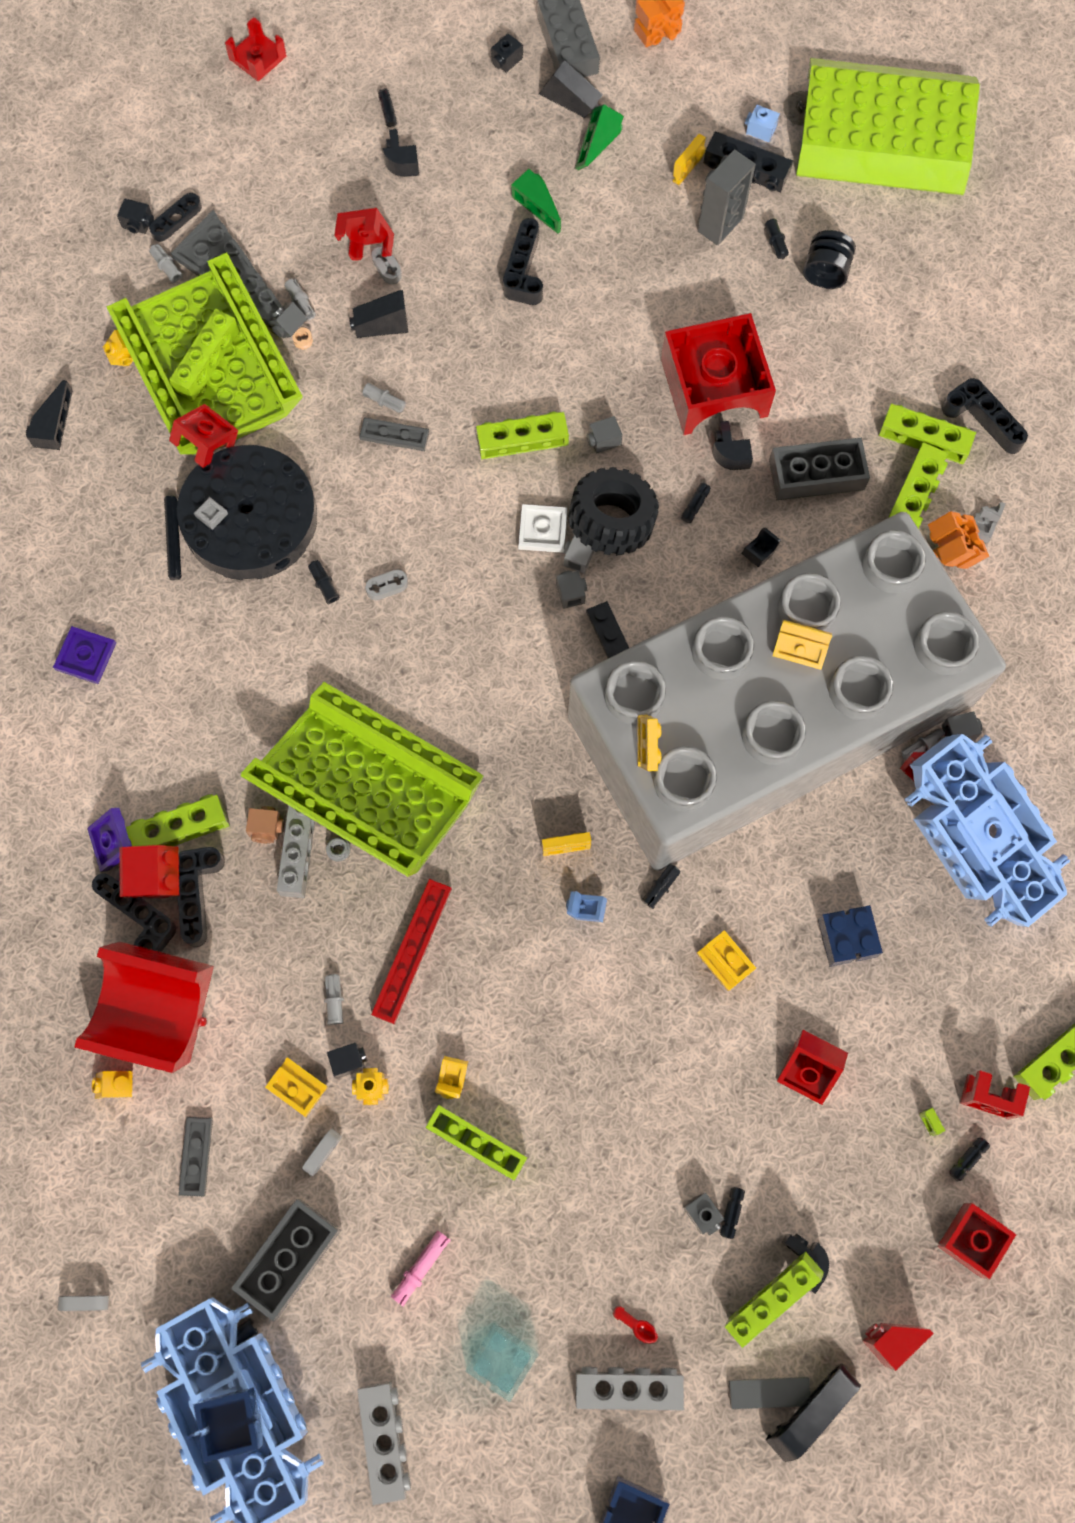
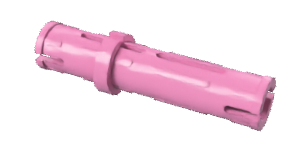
(420, 1268)

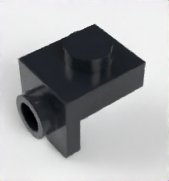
(761, 547)

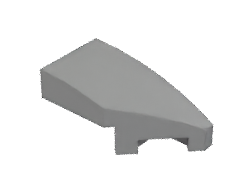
(987, 521)

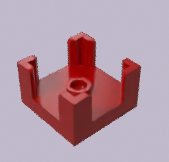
(256, 53)
(362, 229)
(205, 430)
(1008, 1105)

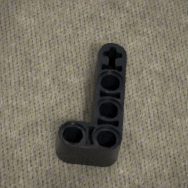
(523, 259)
(1009, 436)
(196, 896)
(132, 910)
(814, 1415)

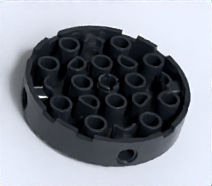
(279, 518)

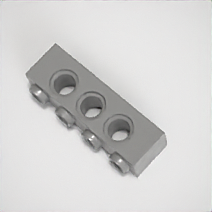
(295, 854)
(669, 1399)
(383, 1488)

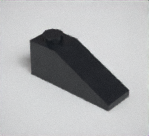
(50, 419)

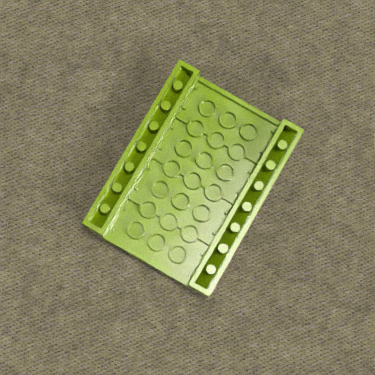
(888, 126)
(251, 379)
(367, 780)

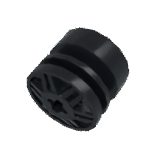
(829, 259)

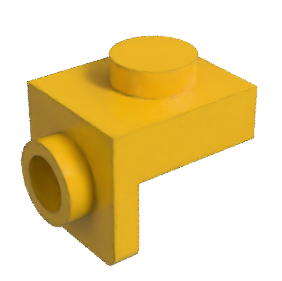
(451, 1077)
(112, 1084)

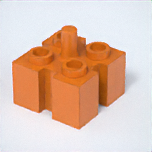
(658, 20)
(957, 540)

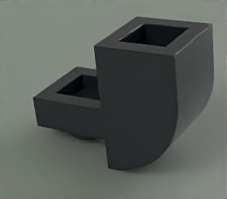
(400, 159)
(729, 453)
(799, 1245)

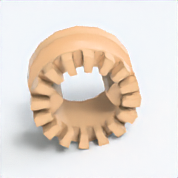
(304, 344)

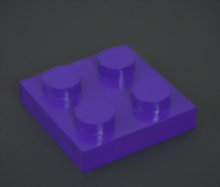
(84, 655)
(107, 837)

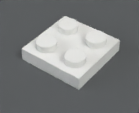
(542, 528)

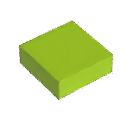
(932, 1122)

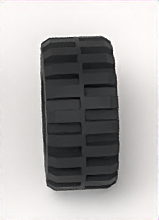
(619, 490)

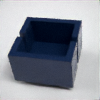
(850, 934)
(230, 1425)
(634, 1504)

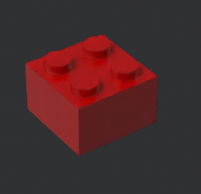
(977, 1240)

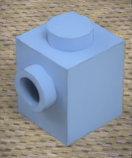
(762, 123)

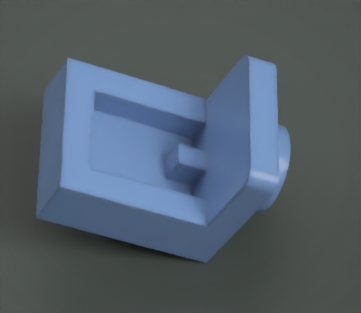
(586, 907)

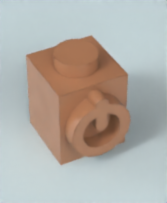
(264, 824)

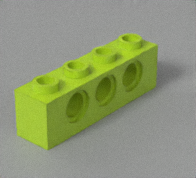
(204, 355)
(915, 435)
(533, 440)
(928, 459)
(214, 820)
(1050, 1058)
(476, 1143)
(774, 1299)

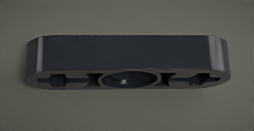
(176, 208)

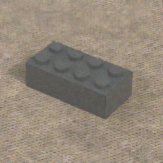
(568, 35)
(725, 196)
(819, 468)
(286, 1259)

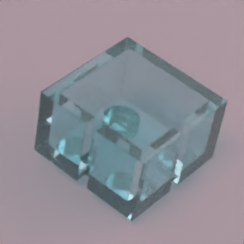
(502, 1362)

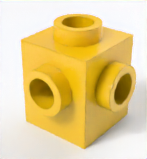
(117, 351)
(378, 1092)

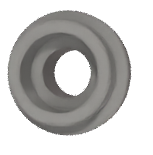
(338, 841)

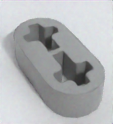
(382, 267)
(384, 580)
(322, 1152)
(83, 1303)

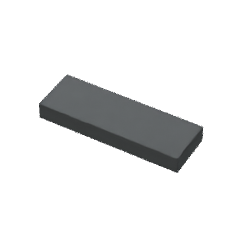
(394, 434)
(195, 1156)
(769, 1392)

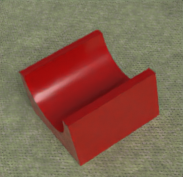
(716, 370)
(147, 1007)

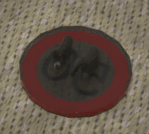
(795, 107)

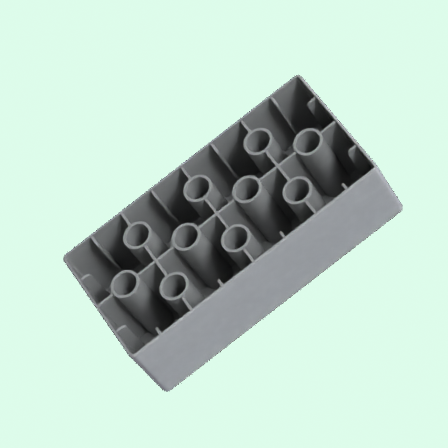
(765, 730)

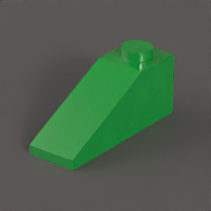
(601, 131)
(534, 195)

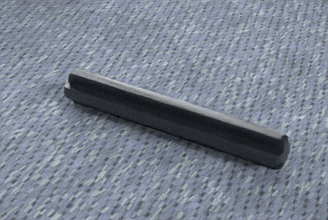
(172, 538)

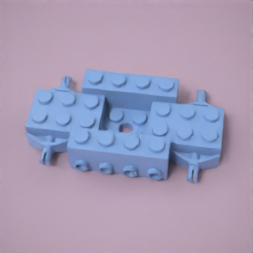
(967, 802)
(208, 1363)

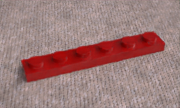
(411, 952)

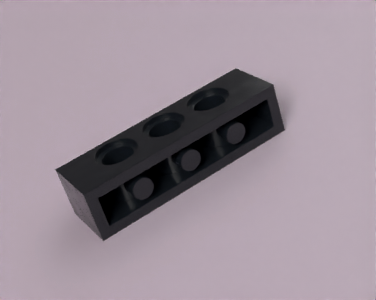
(770, 168)

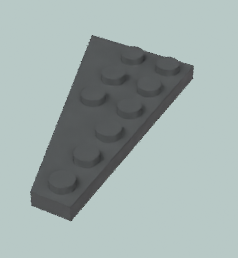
(212, 240)

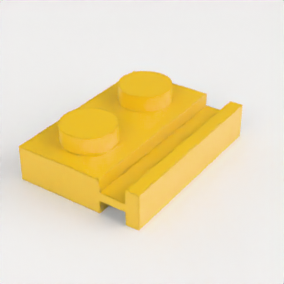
(689, 159)
(802, 644)
(647, 742)
(566, 844)
(726, 960)
(296, 1087)

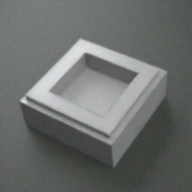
(210, 513)

